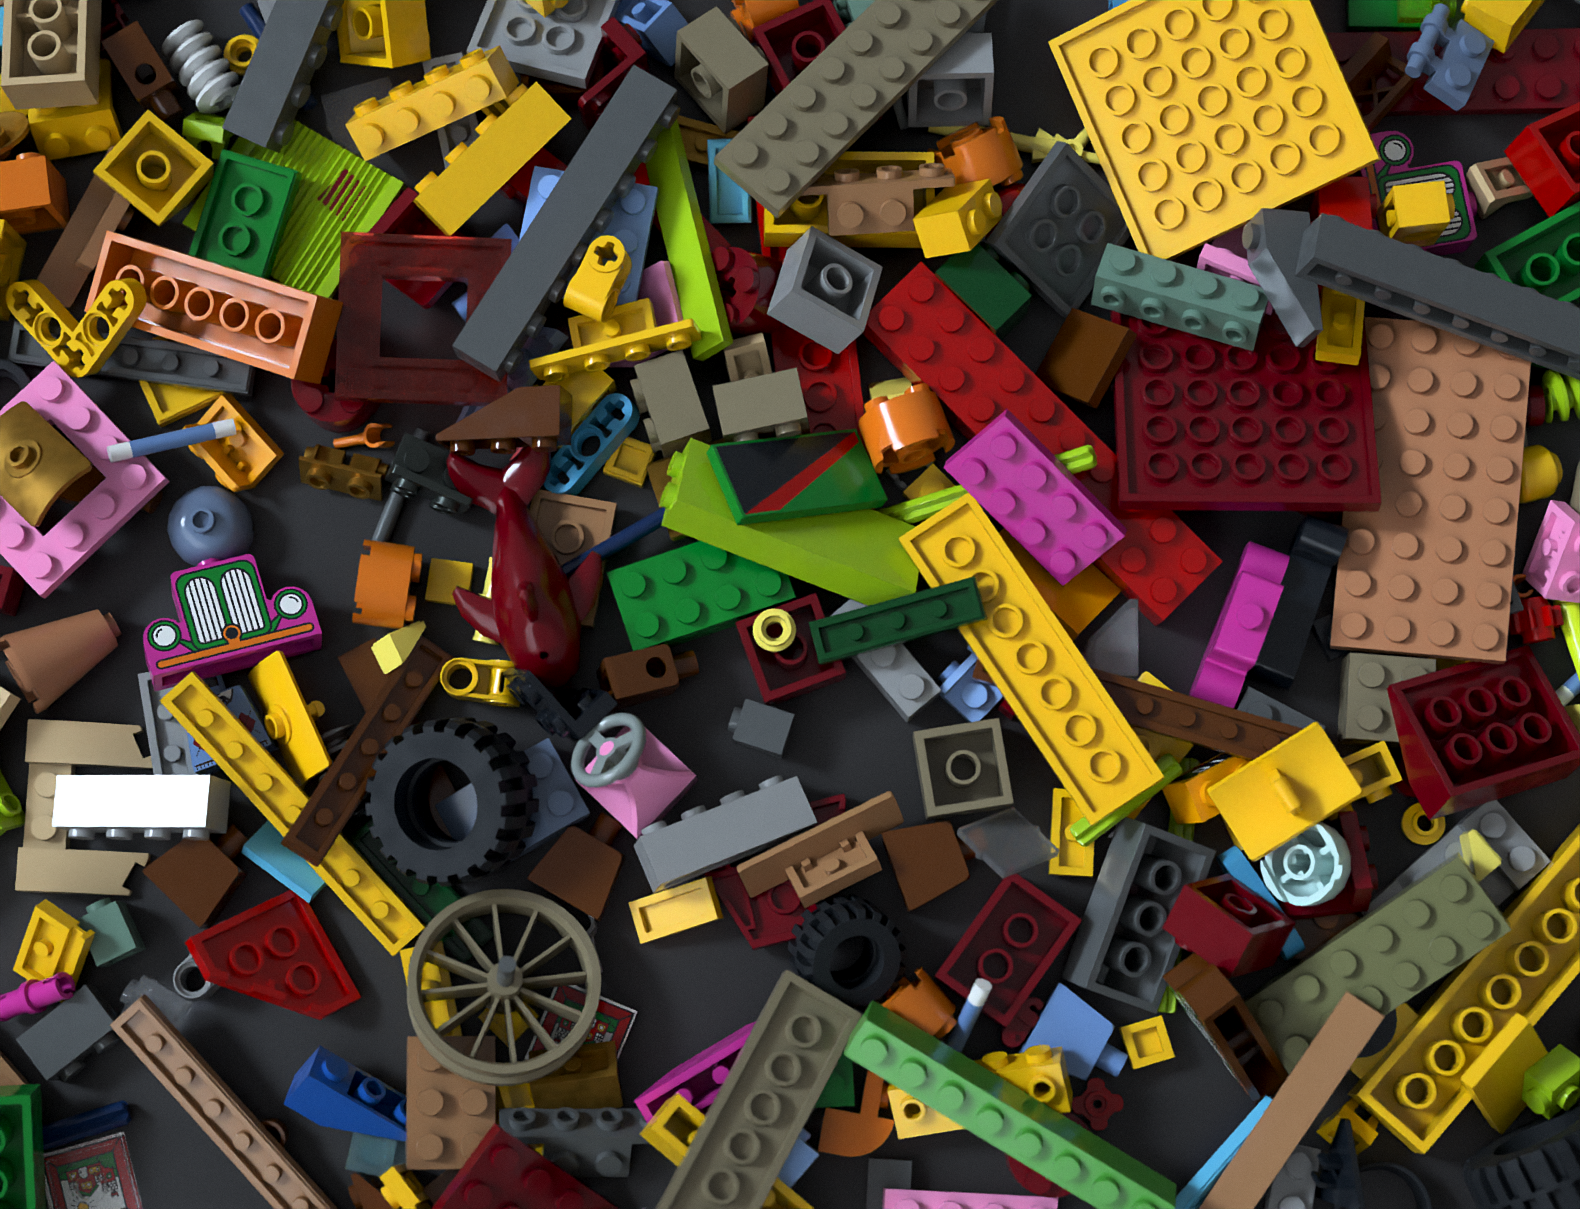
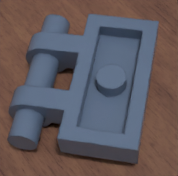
(1459, 62)

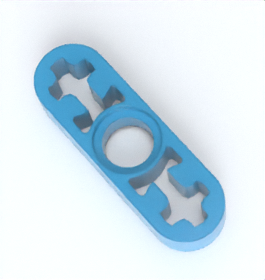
(608, 445)
(1236, 864)

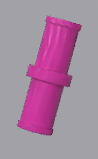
(35, 995)

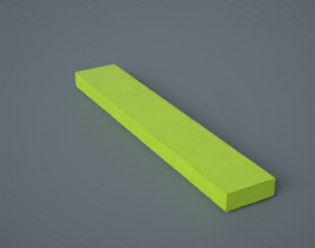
(688, 244)

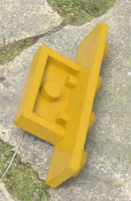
(627, 334)

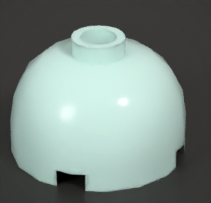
(1308, 867)

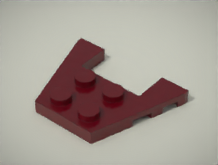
(772, 914)

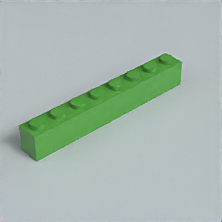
(1004, 1114)

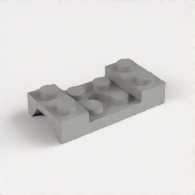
(1518, 852)

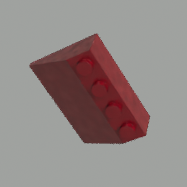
(1482, 732)

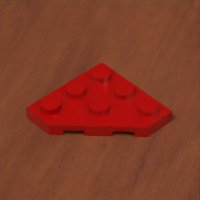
(277, 957)

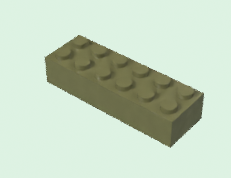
(1381, 956)

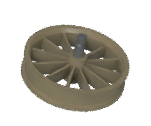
(503, 986)

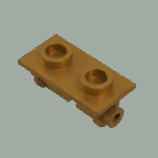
(324, 469)

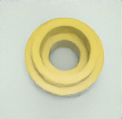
(770, 617)

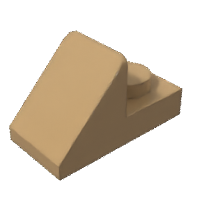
(1495, 184)
(747, 358)

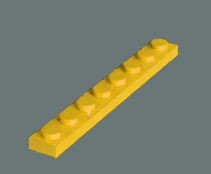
(282, 801)

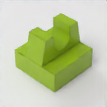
(208, 128)

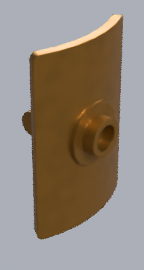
(35, 462)

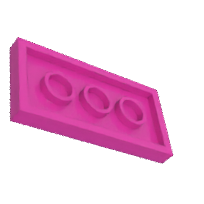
(1035, 497)

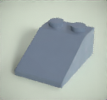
(557, 795)

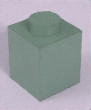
(114, 930)

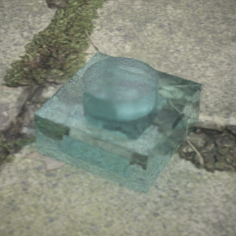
(371, 1154)

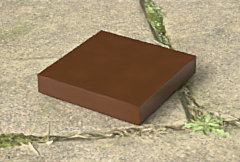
(1085, 357)

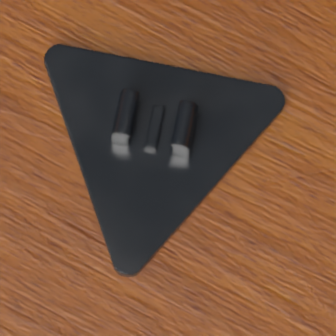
(1340, 1176)

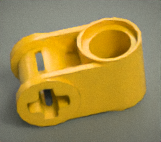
(595, 285)
(485, 681)

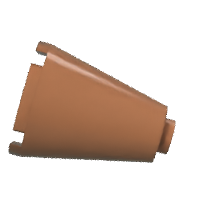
(58, 654)

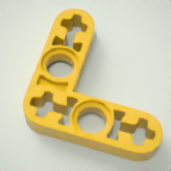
(77, 335)

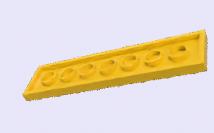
(1035, 662)

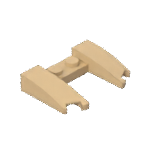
(46, 859)

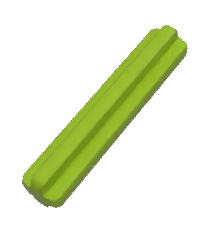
(1086, 834)

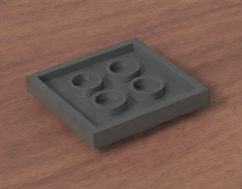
(1060, 229)

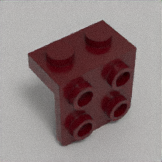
(624, 50)
(408, 218)
(1360, 883)

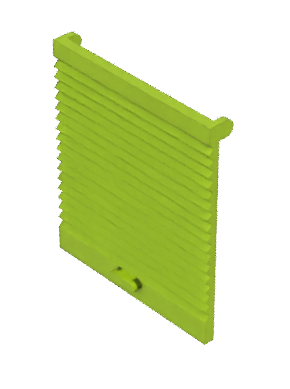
(312, 236)

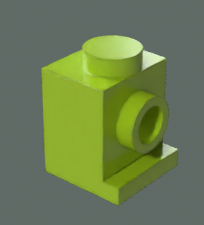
(1552, 1082)

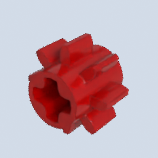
(1536, 621)

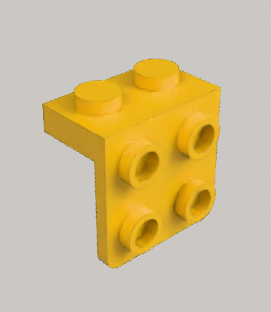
(78, 129)

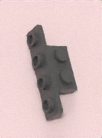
(580, 1139)

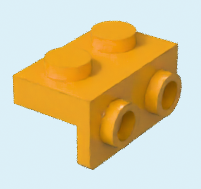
(238, 459)

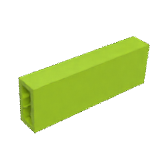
(841, 551)

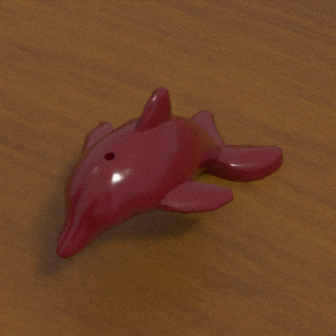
(532, 601)

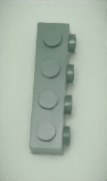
(1179, 296)

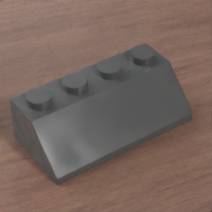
(1121, 935)

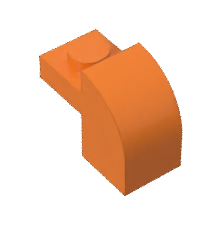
(858, 1133)

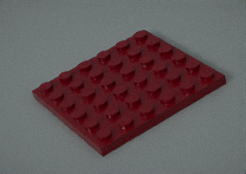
(1242, 425)

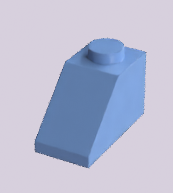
(656, 25)

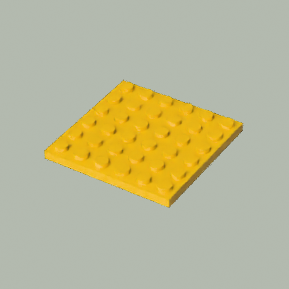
(1211, 112)

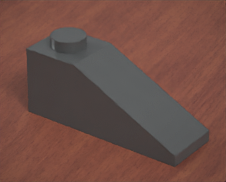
(1272, 253)

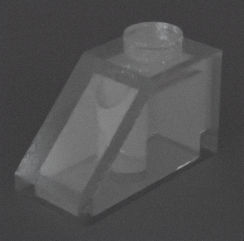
(1115, 644)

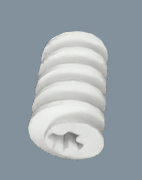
(199, 68)

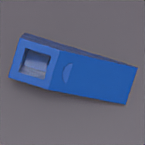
(346, 1098)

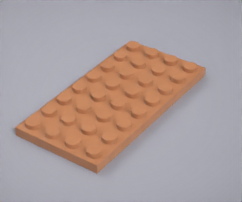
(1440, 552)

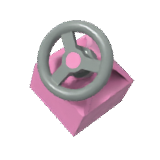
(631, 773)

